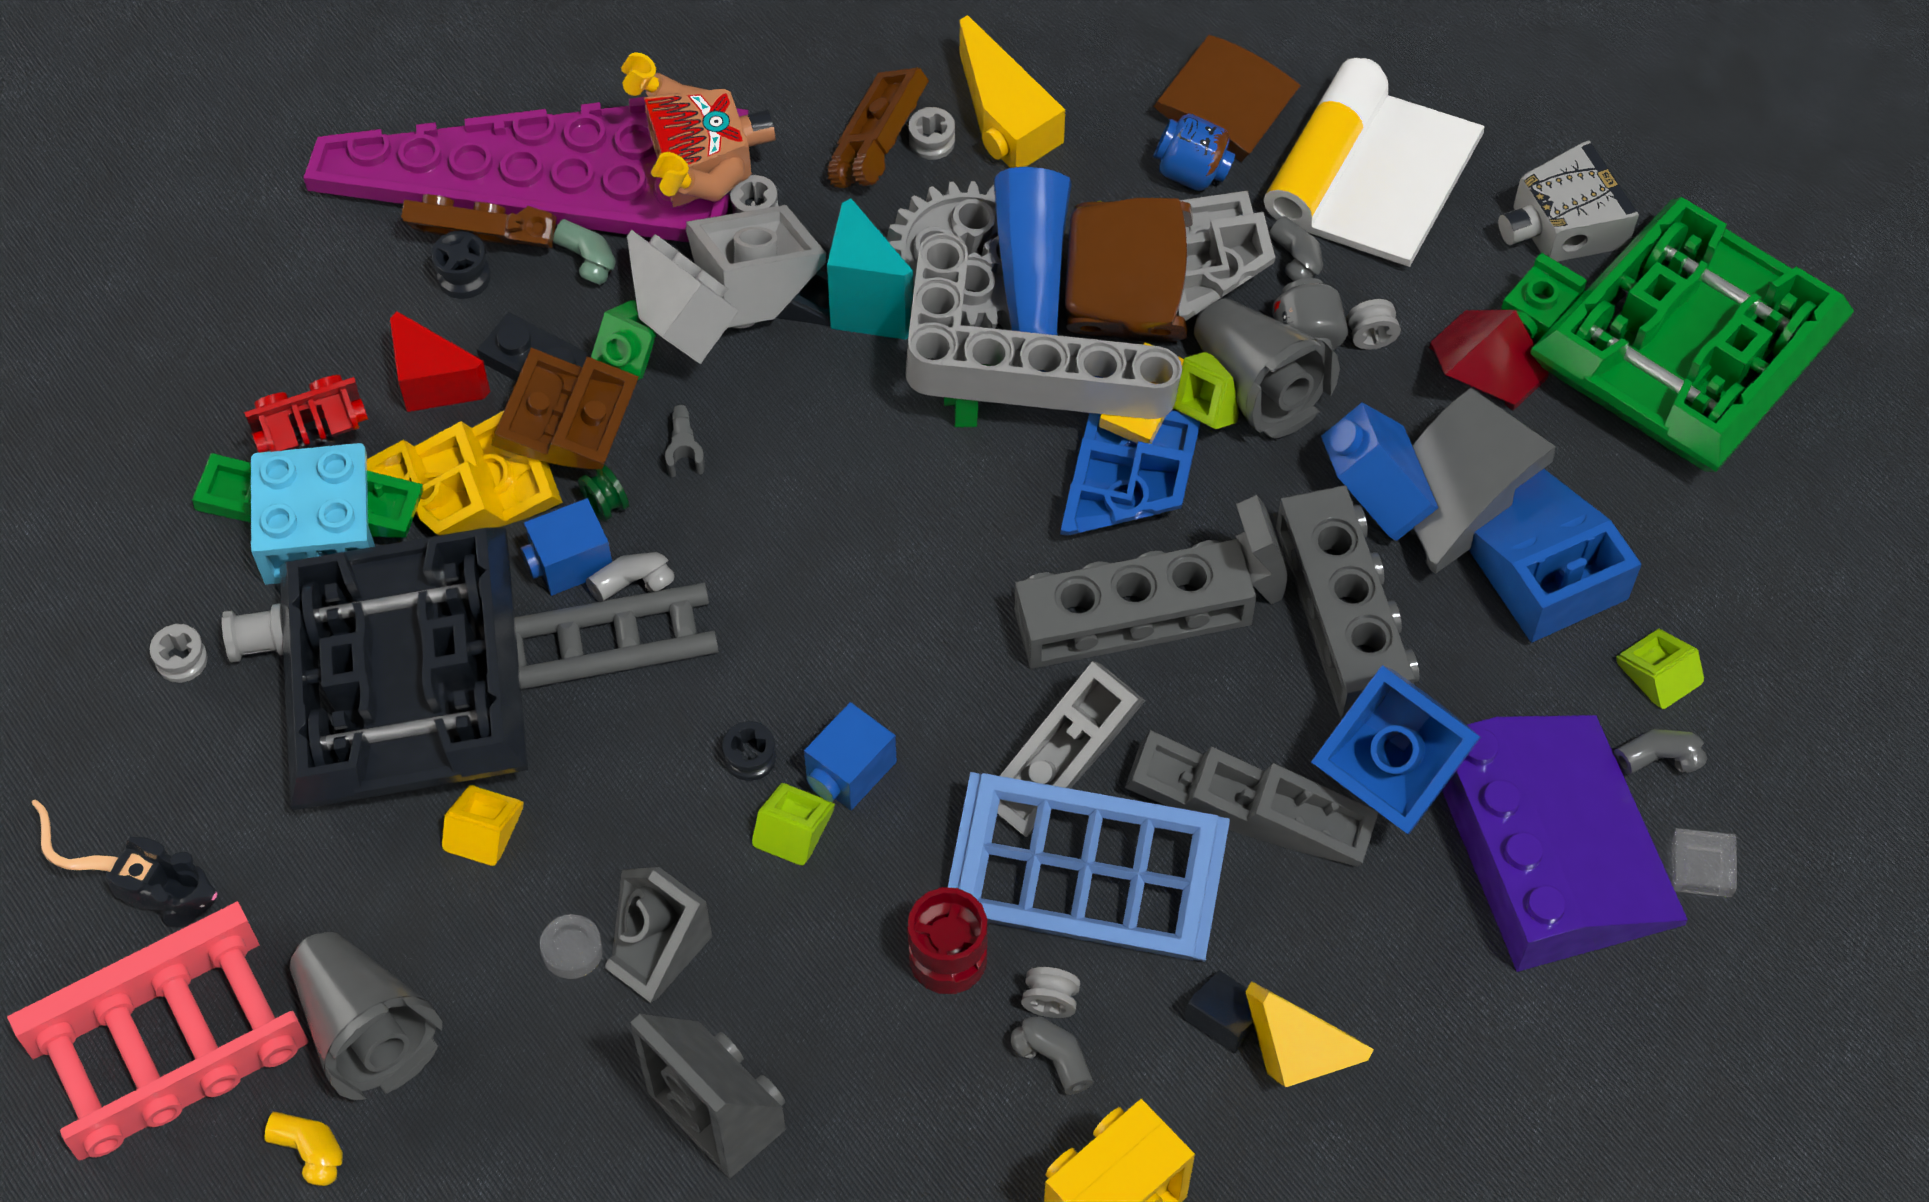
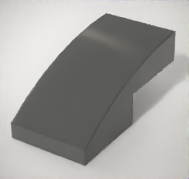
(1261, 550)

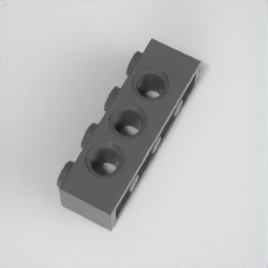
(1330, 522)
(1115, 625)

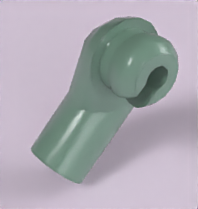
(590, 246)

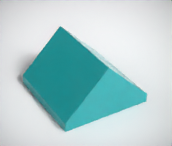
(867, 279)

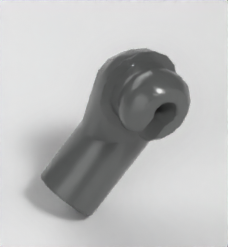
(1301, 245)
(1662, 743)

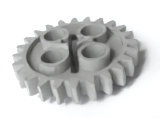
(954, 215)

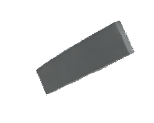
(1260, 804)

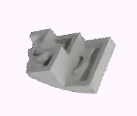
(1223, 249)

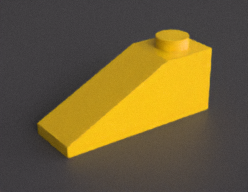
(1012, 110)

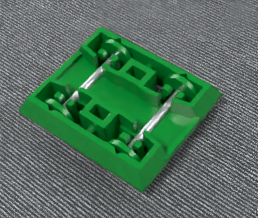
(1693, 339)

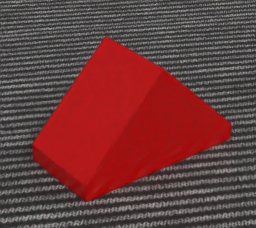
(434, 369)

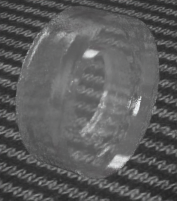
(571, 946)

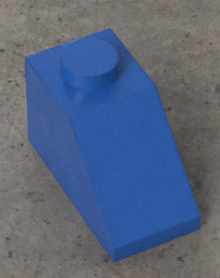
(1380, 469)

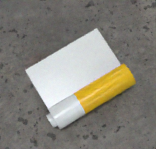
(1372, 166)

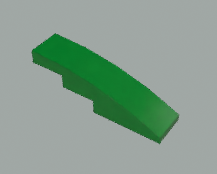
(227, 493)

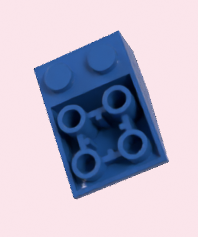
(1554, 557)

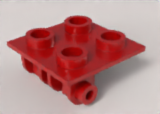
(328, 398)

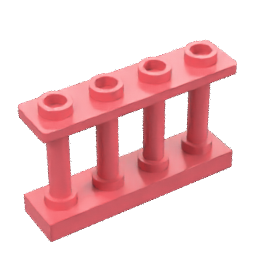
(109, 1000)

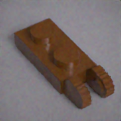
(875, 127)

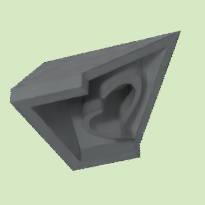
(656, 930)

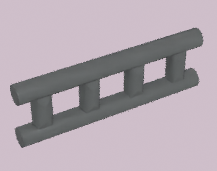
(630, 651)

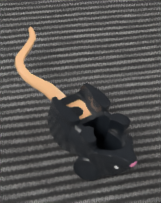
(144, 876)

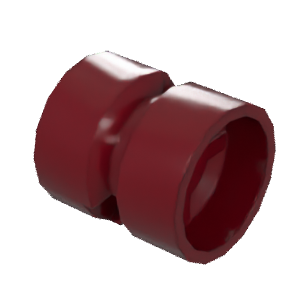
(947, 940)

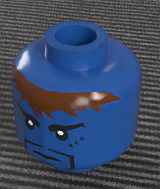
(1194, 152)

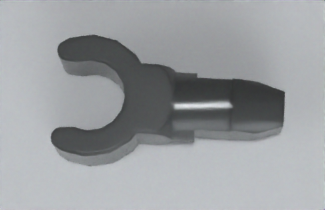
(683, 443)

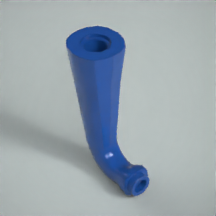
(1031, 233)

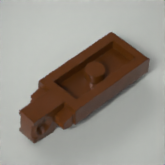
(485, 220)

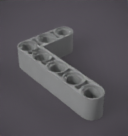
(1019, 355)

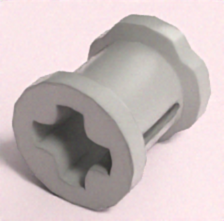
(252, 633)

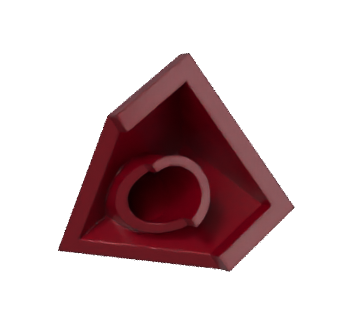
(1490, 354)

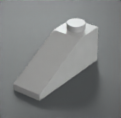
(1071, 738)

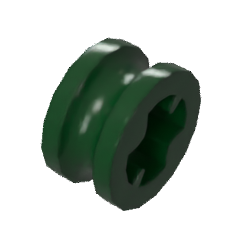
(603, 493)

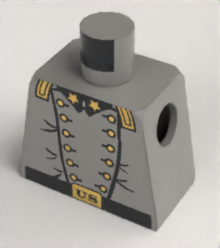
(1571, 207)

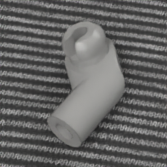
(627, 569)

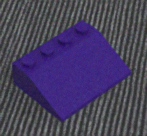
(1558, 839)

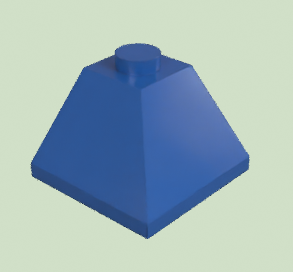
(1396, 748)

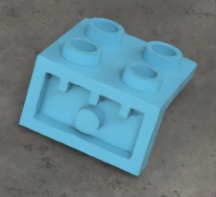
(308, 505)

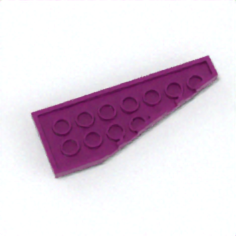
(573, 164)

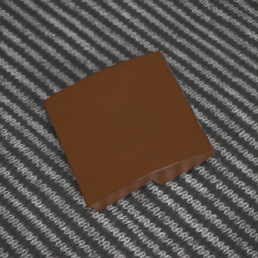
(1230, 91)
(565, 411)

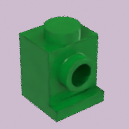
(1544, 295)

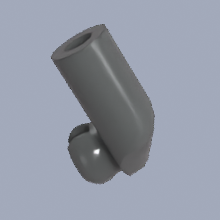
(1059, 1046)

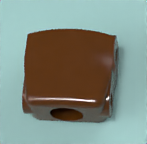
(1128, 268)

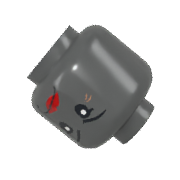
(1312, 310)

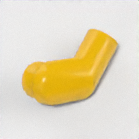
(314, 1142)

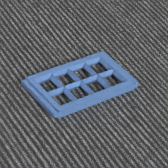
(1198, 886)

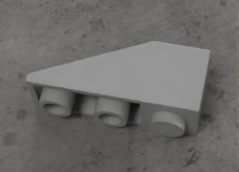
(678, 297)

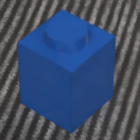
(566, 546)
(849, 757)

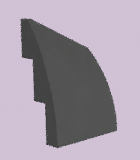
(1473, 465)

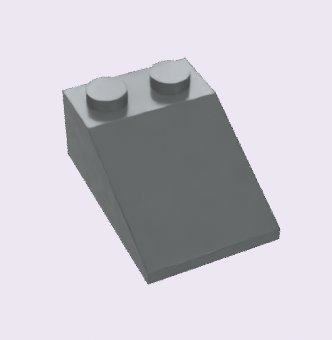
(708, 1090)

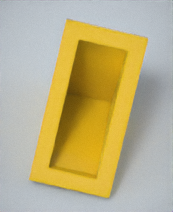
(1298, 1043)

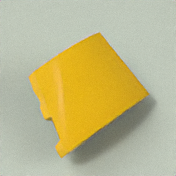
(469, 480)

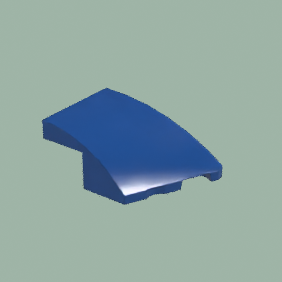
(1127, 479)

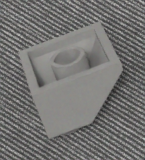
(759, 258)

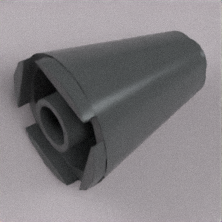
(1272, 365)
(361, 1017)

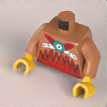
(695, 134)

